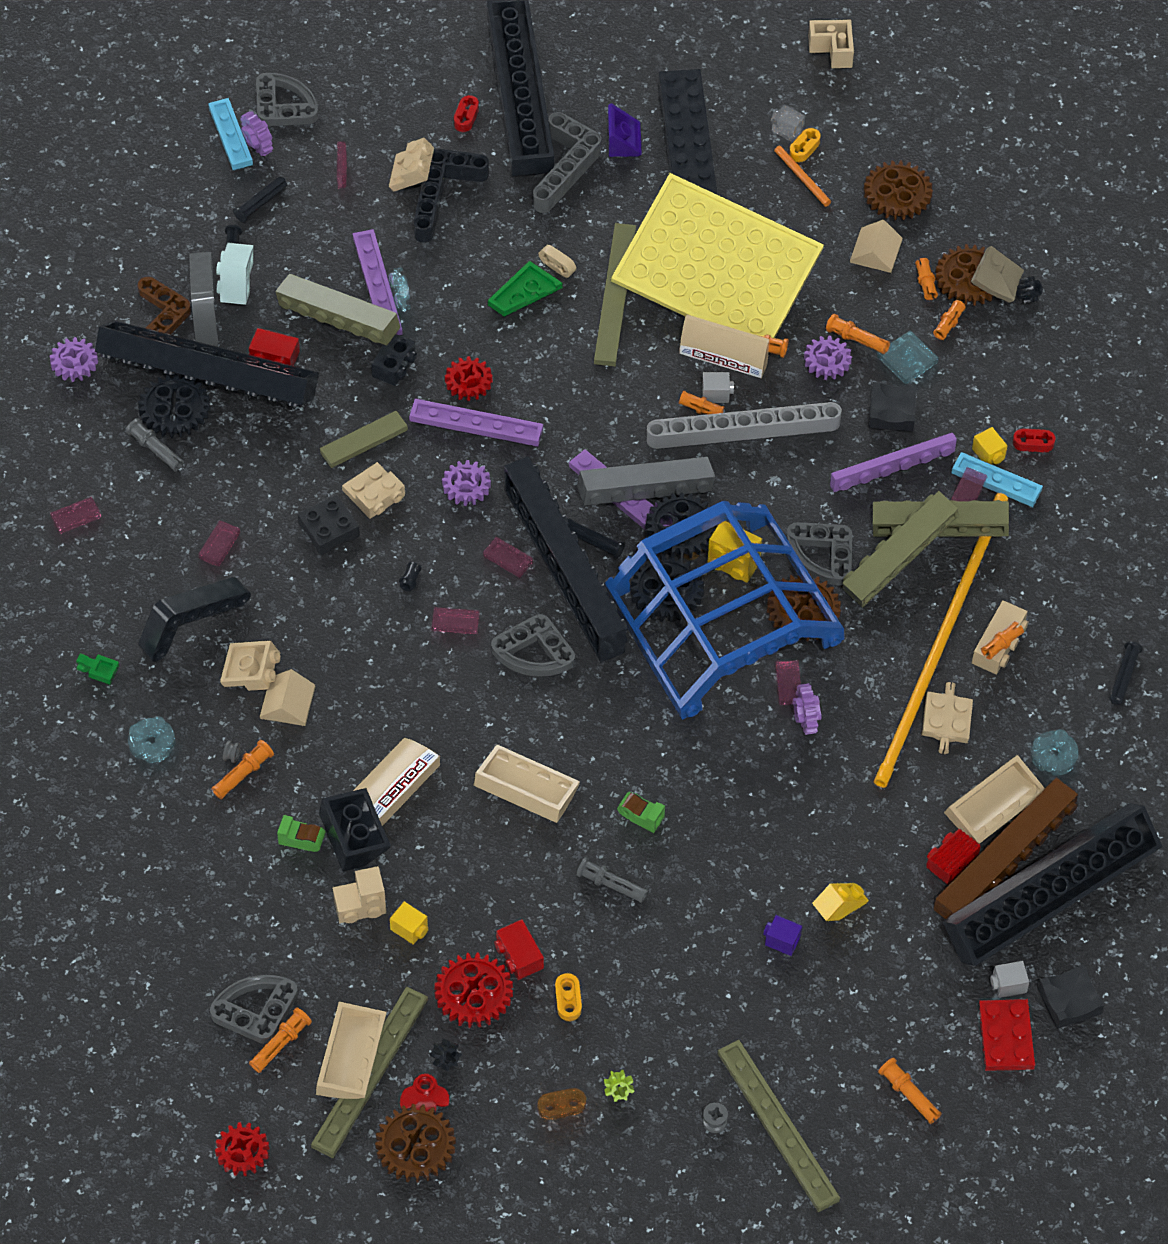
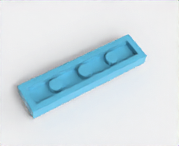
(230, 134)
(1000, 480)

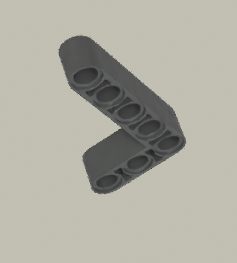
(583, 152)
(203, 298)

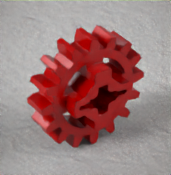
(468, 378)
(249, 1141)

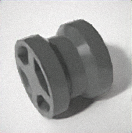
(715, 1124)

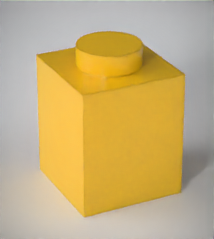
(989, 446)
(409, 923)

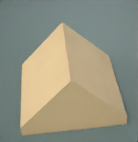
(877, 246)
(288, 699)

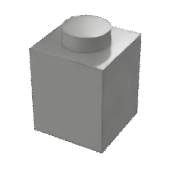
(717, 387)
(1010, 979)

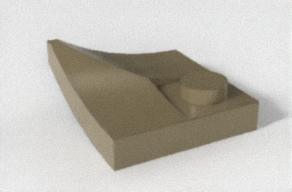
(997, 275)

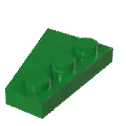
(523, 289)

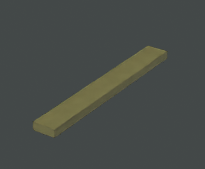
(613, 300)
(393, 1034)
(778, 1126)

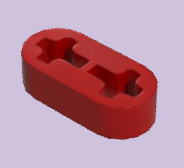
(462, 112)
(1033, 440)

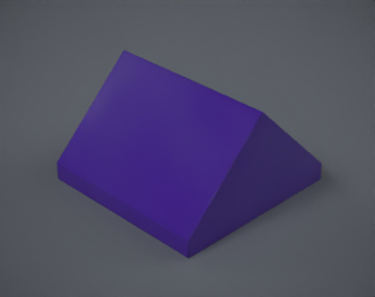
(623, 133)

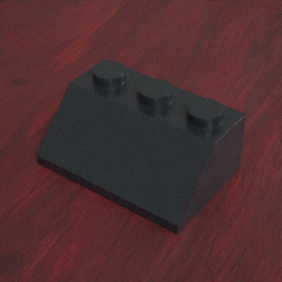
(353, 828)

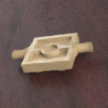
(947, 717)

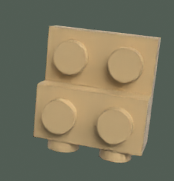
(412, 165)
(374, 490)
(250, 665)

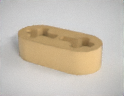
(557, 261)

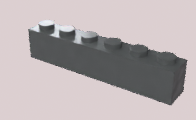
(645, 481)

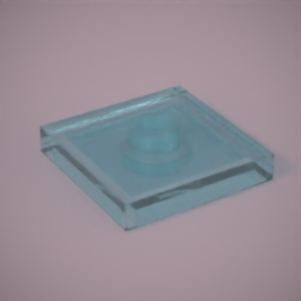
(908, 357)

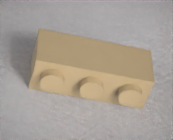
(1003, 618)

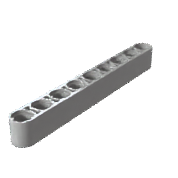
(780, 422)

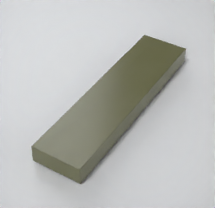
(363, 439)

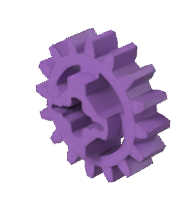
(256, 133)
(827, 357)
(73, 359)
(466, 483)
(807, 709)

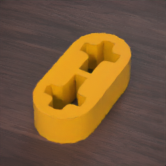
(808, 147)

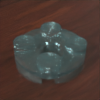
(401, 289)
(148, 728)
(1059, 741)

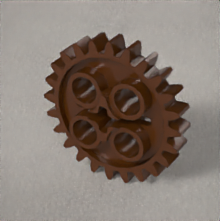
(898, 190)
(956, 272)
(800, 601)
(394, 1135)

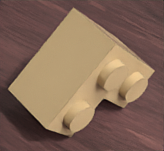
(832, 37)
(361, 898)

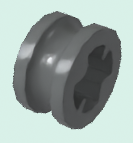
(231, 751)

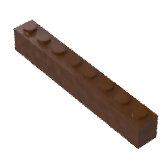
(1009, 848)

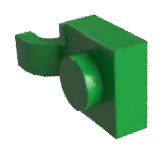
(100, 669)

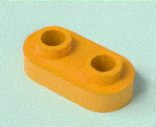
(568, 999)

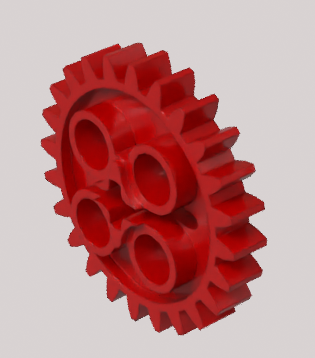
(491, 1000)

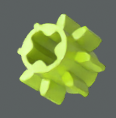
(616, 1079)

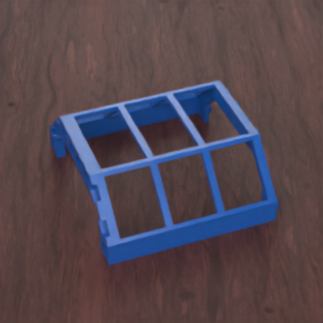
(755, 517)

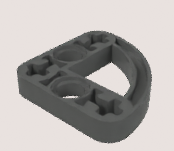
(276, 110)
(836, 544)
(540, 635)
(256, 1021)

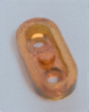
(560, 1102)

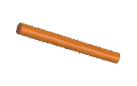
(802, 176)

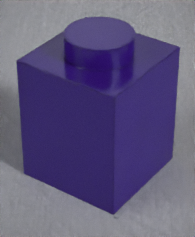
(782, 935)

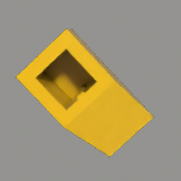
(840, 900)

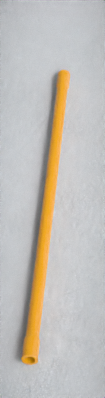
(887, 767)

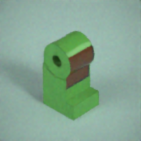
(642, 811)
(300, 835)

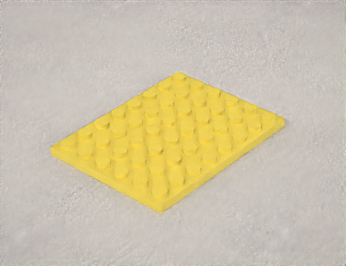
(716, 260)

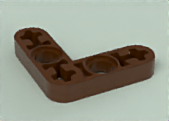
(169, 308)

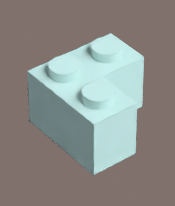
(235, 273)

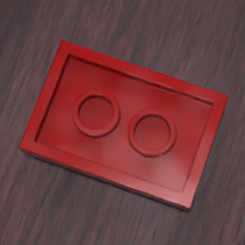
(1006, 1035)

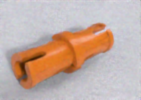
(926, 279)
(949, 319)
(699, 404)
(1002, 640)

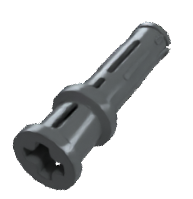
(148, 439)
(600, 878)

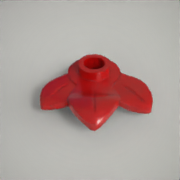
(431, 1097)

